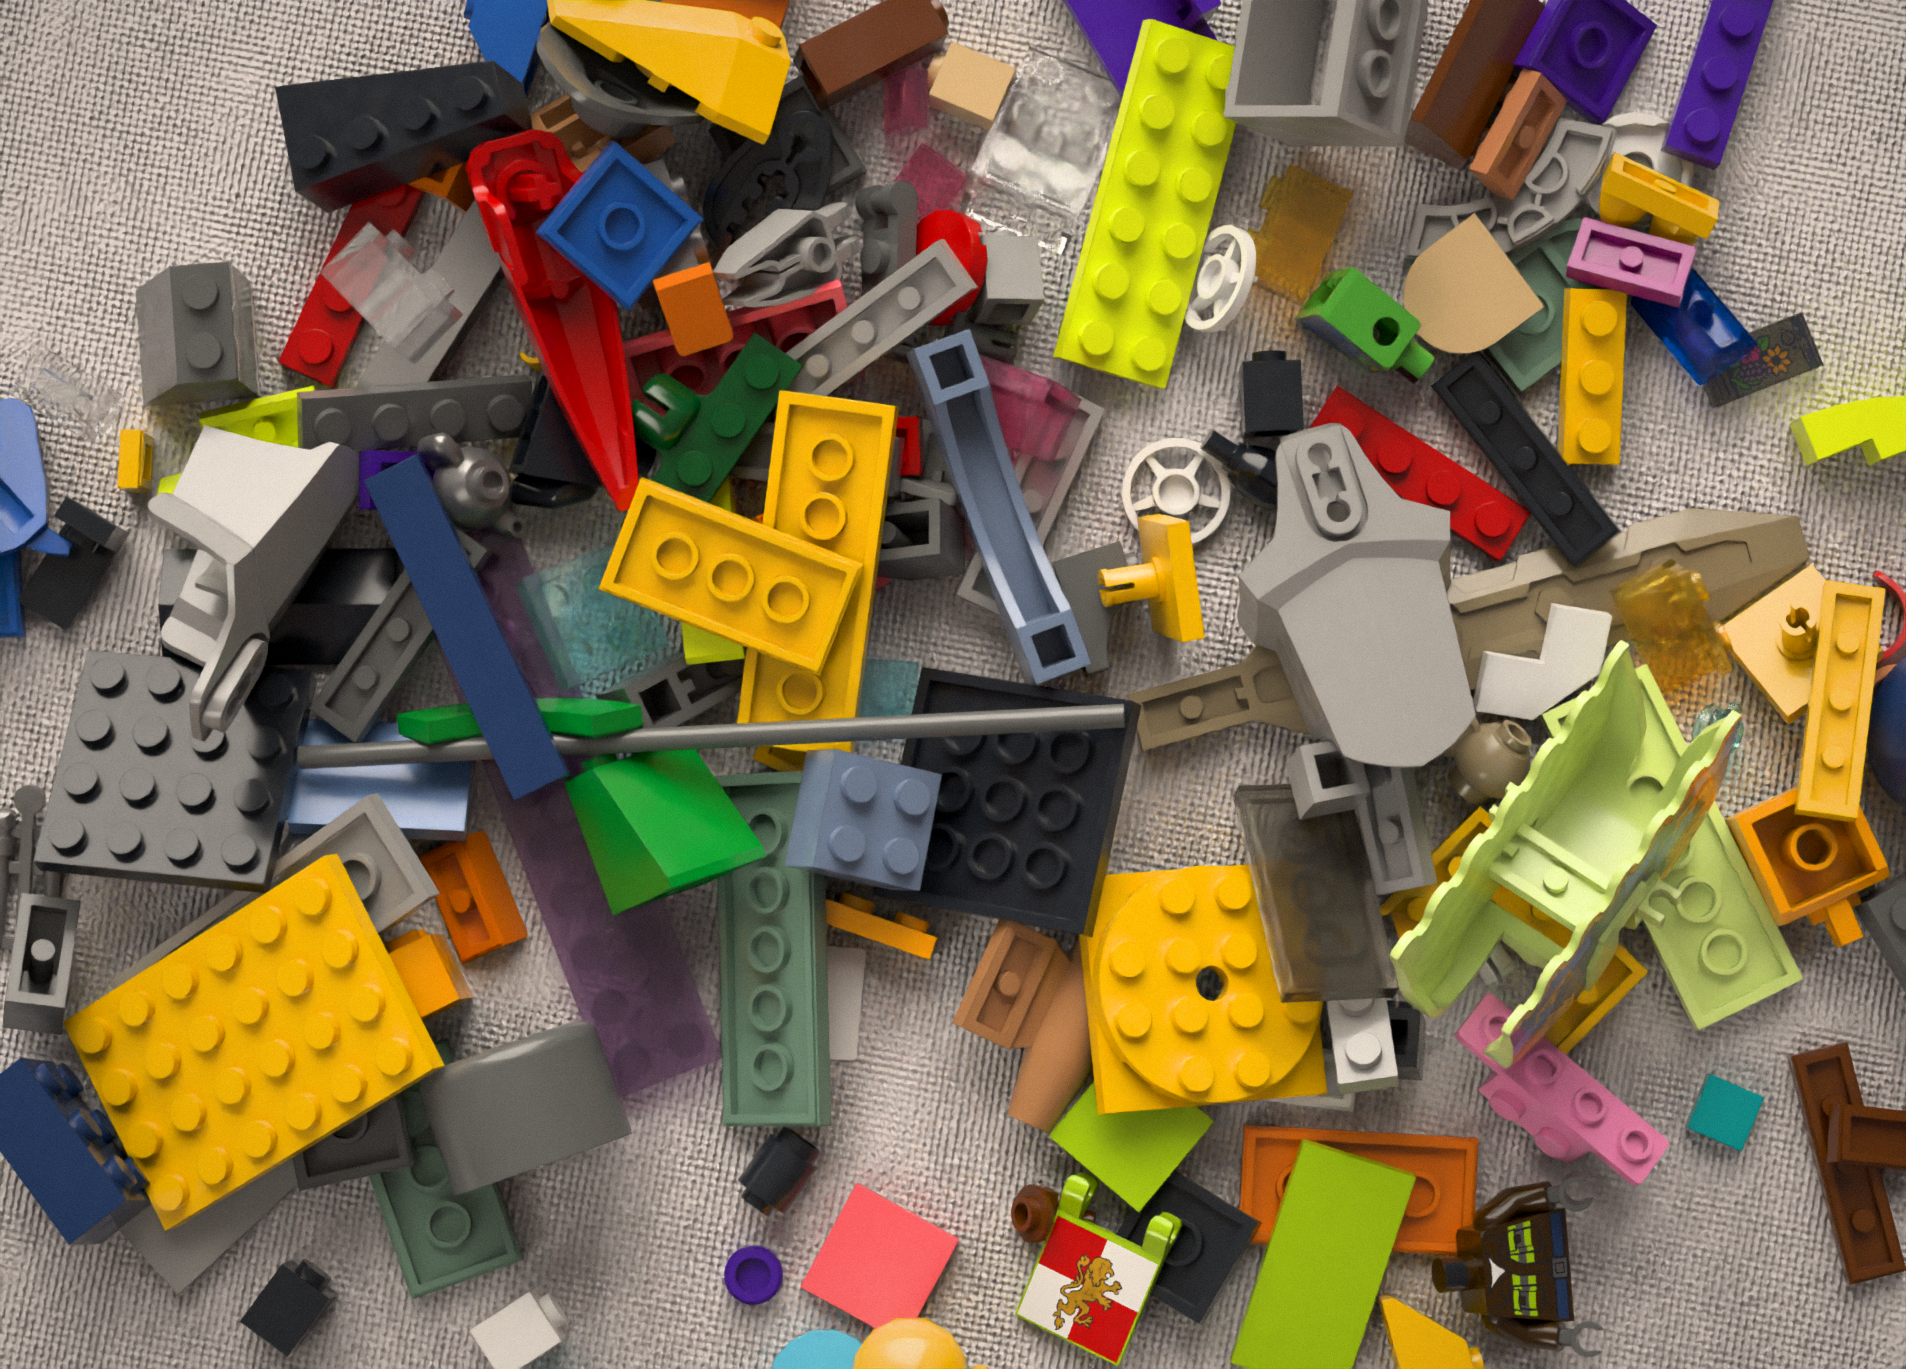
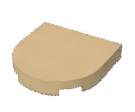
(1467, 291)

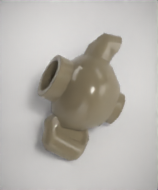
(1488, 760)

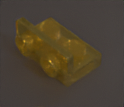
(1672, 626)

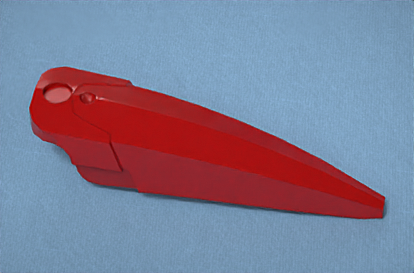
(564, 313)

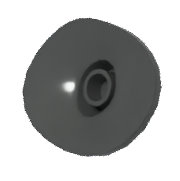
(610, 94)

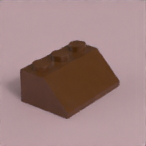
(1471, 79)

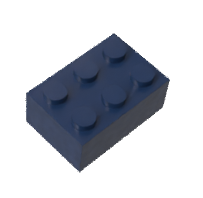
(67, 1153)

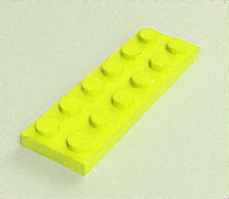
(1151, 208)

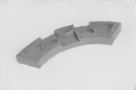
(1544, 201)

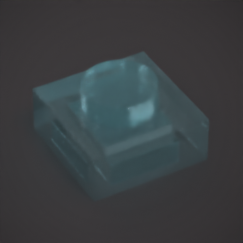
(888, 688)

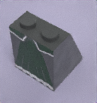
(197, 335)

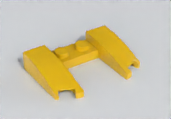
(1591, 1006)

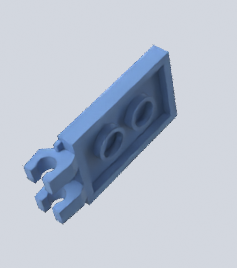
(422, 797)

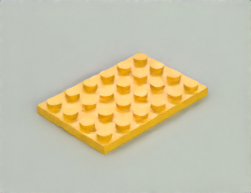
(253, 1042)

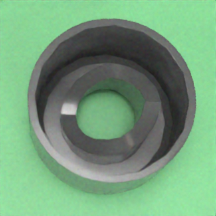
(523, 1105)

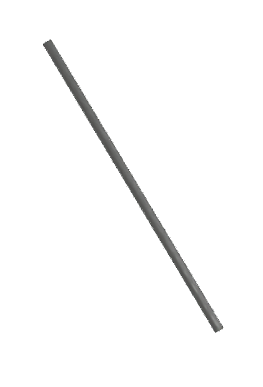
(733, 735)

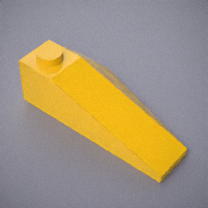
(708, 53)

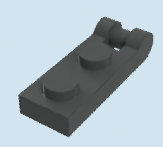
(888, 231)

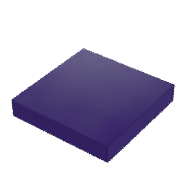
(1587, 51)

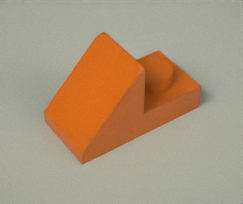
(694, 309)

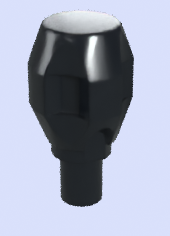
(1248, 467)

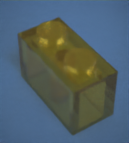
(1296, 232)

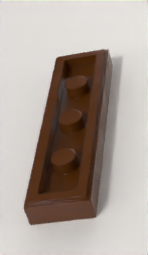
(1852, 1194)

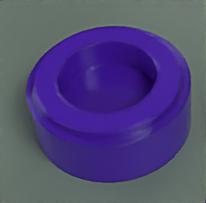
(753, 1274)

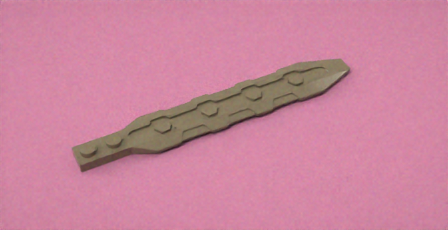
(1508, 612)

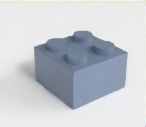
(863, 819)

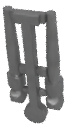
(28, 801)

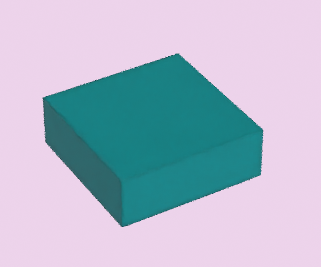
(1724, 1112)

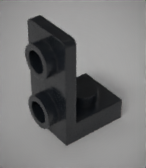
(66, 583)

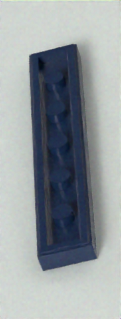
(467, 627)

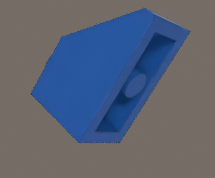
(509, 33)

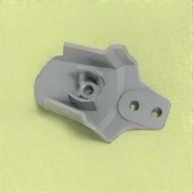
(259, 530)
(1359, 608)

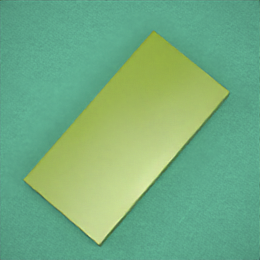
(1322, 1261)

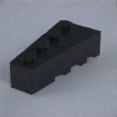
(393, 127)

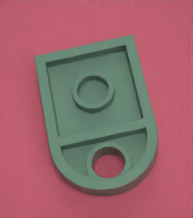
(1537, 343)

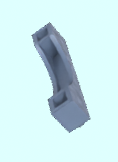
(994, 508)

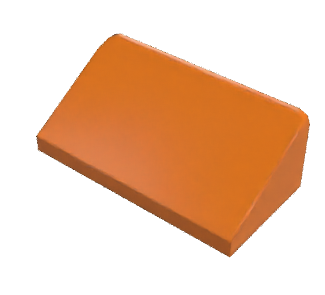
(474, 896)

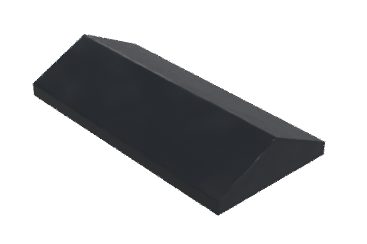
(325, 613)

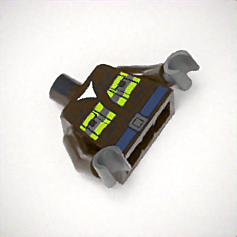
(1517, 1267)

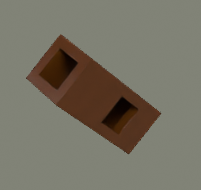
(870, 48)

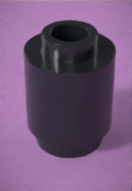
(779, 1171)

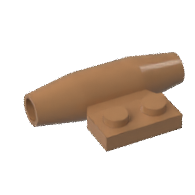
(1035, 1001)

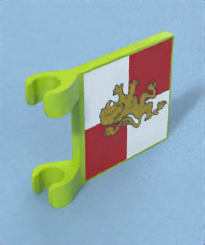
(1091, 1281)

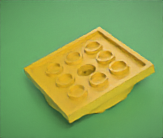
(1151, 1028)

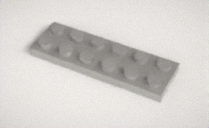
(374, 855)

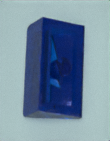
(1699, 332)

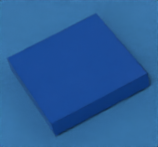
(619, 225)

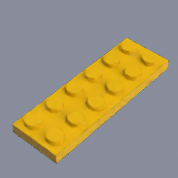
(830, 491)

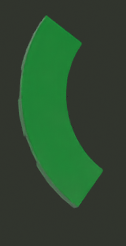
(563, 716)

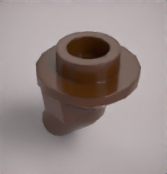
(1035, 1212)

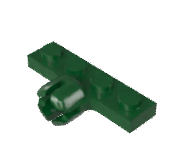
(709, 434)

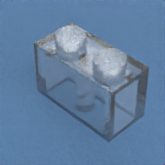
(392, 293)

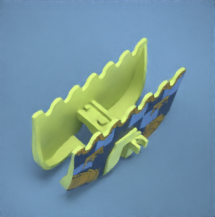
(1573, 850)

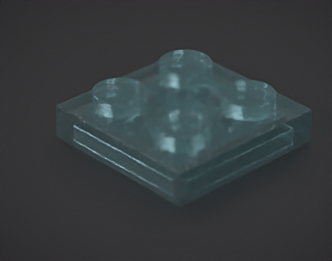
(584, 627)

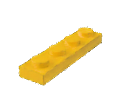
(1840, 701)

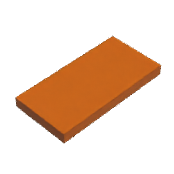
(1439, 1200)

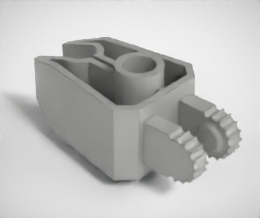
(787, 256)

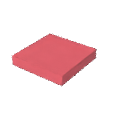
(879, 1260)

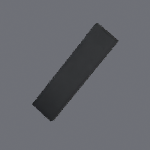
(1526, 458)

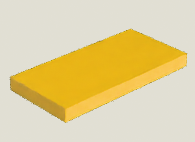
(730, 576)

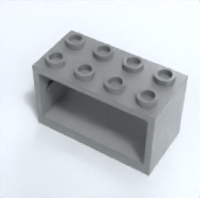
(1365, 77)

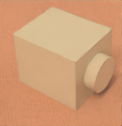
(969, 84)

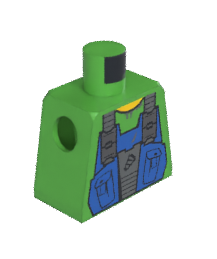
(1344, 317)

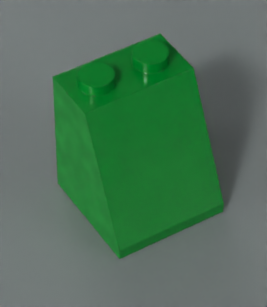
(658, 825)

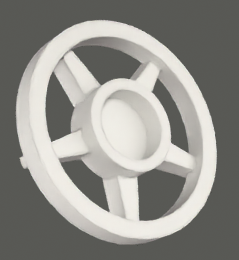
(1220, 279)
(1176, 489)

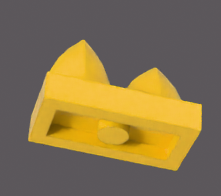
(1677, 209)

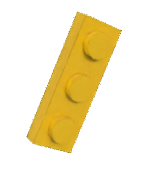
(1592, 376)

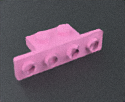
(1560, 1101)

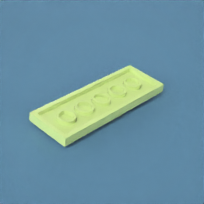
(1721, 935)

